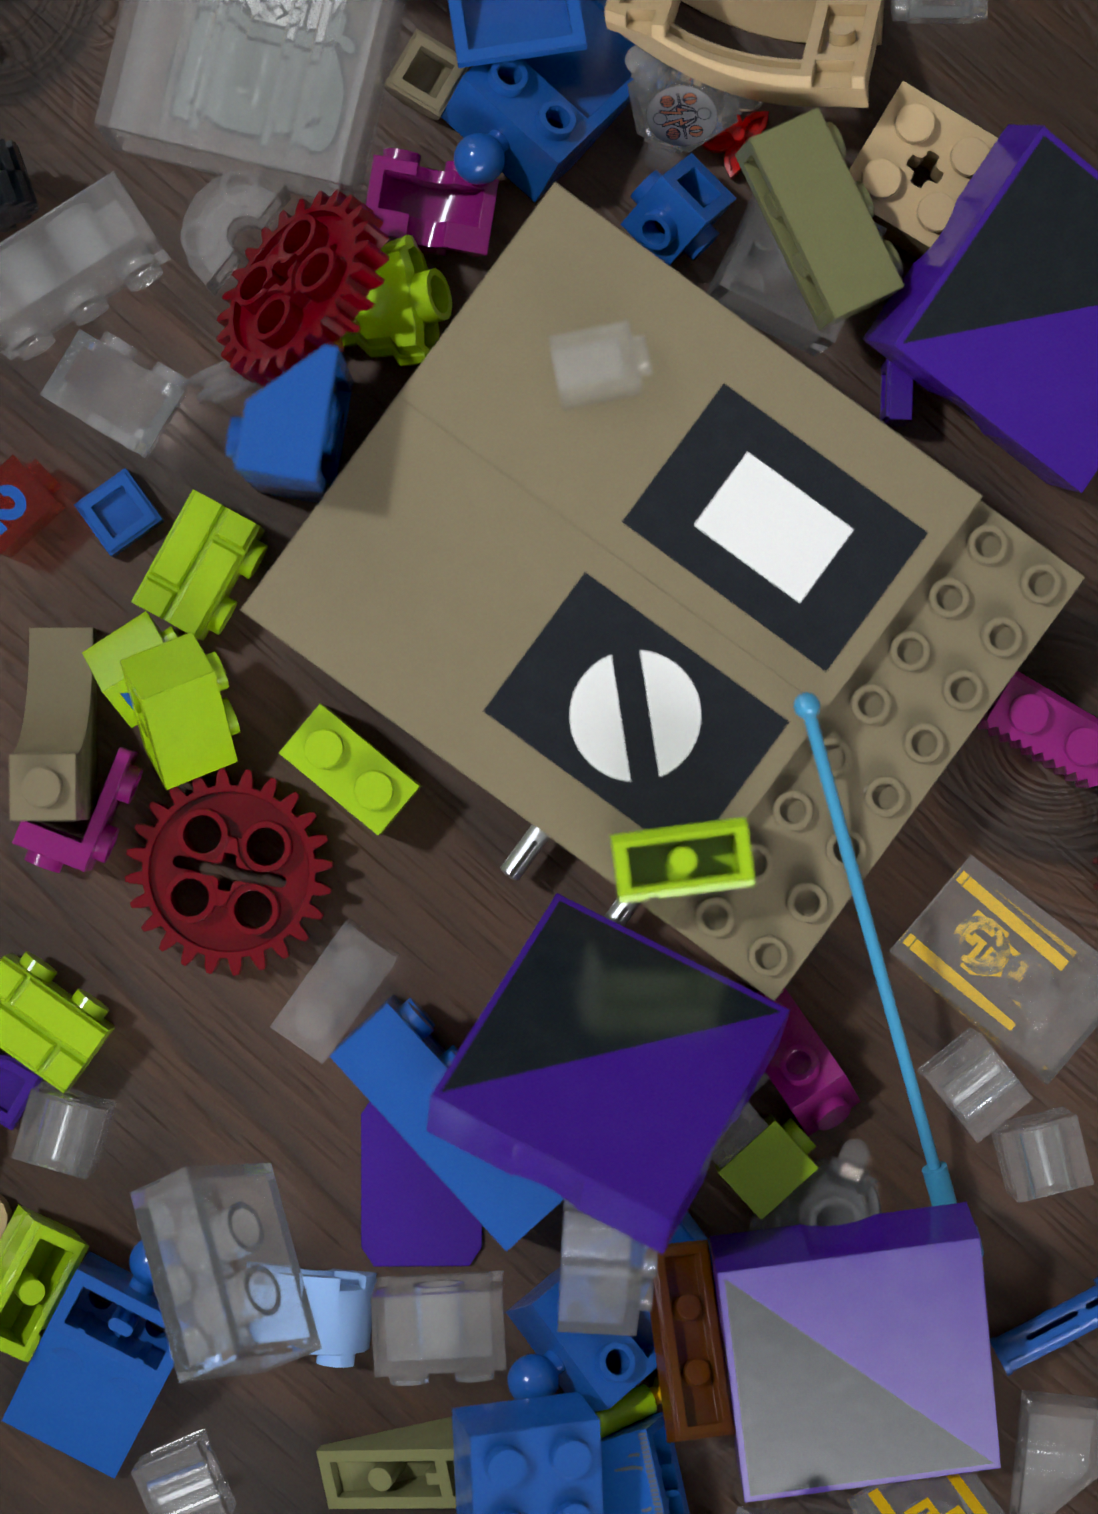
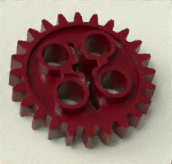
(302, 286)
(219, 928)

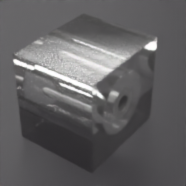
(974, 1084)
(64, 1130)
(1042, 1154)
(184, 1478)

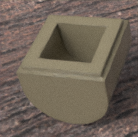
(425, 75)

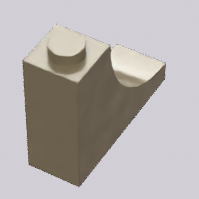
(57, 748)

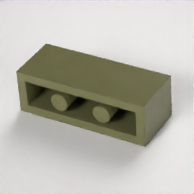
(820, 218)

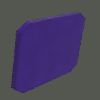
(406, 1207)

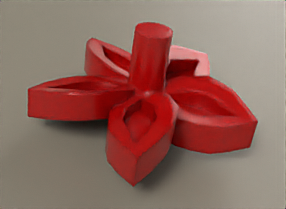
(735, 137)

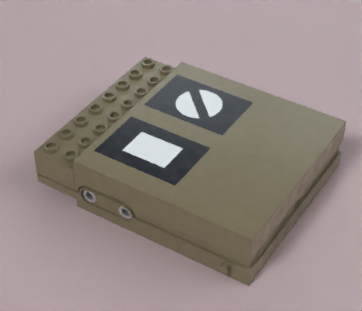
(644, 584)

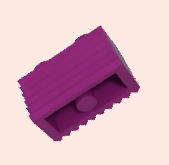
(1046, 729)

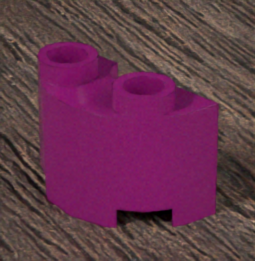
(430, 204)

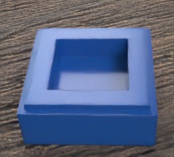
(119, 512)

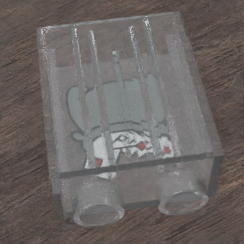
(252, 86)

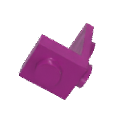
(53, 847)
(809, 1074)

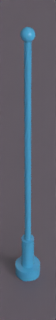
(935, 1171)

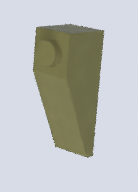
(392, 1469)

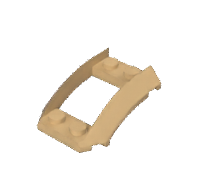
(834, 65)

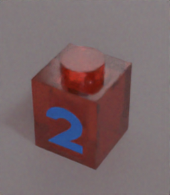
(25, 502)

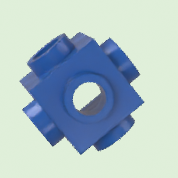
(678, 211)

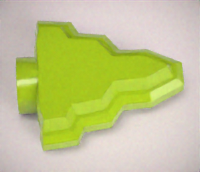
(404, 308)

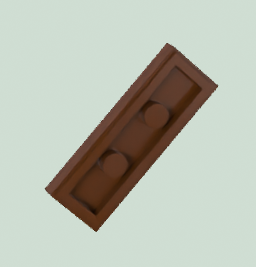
(689, 1345)

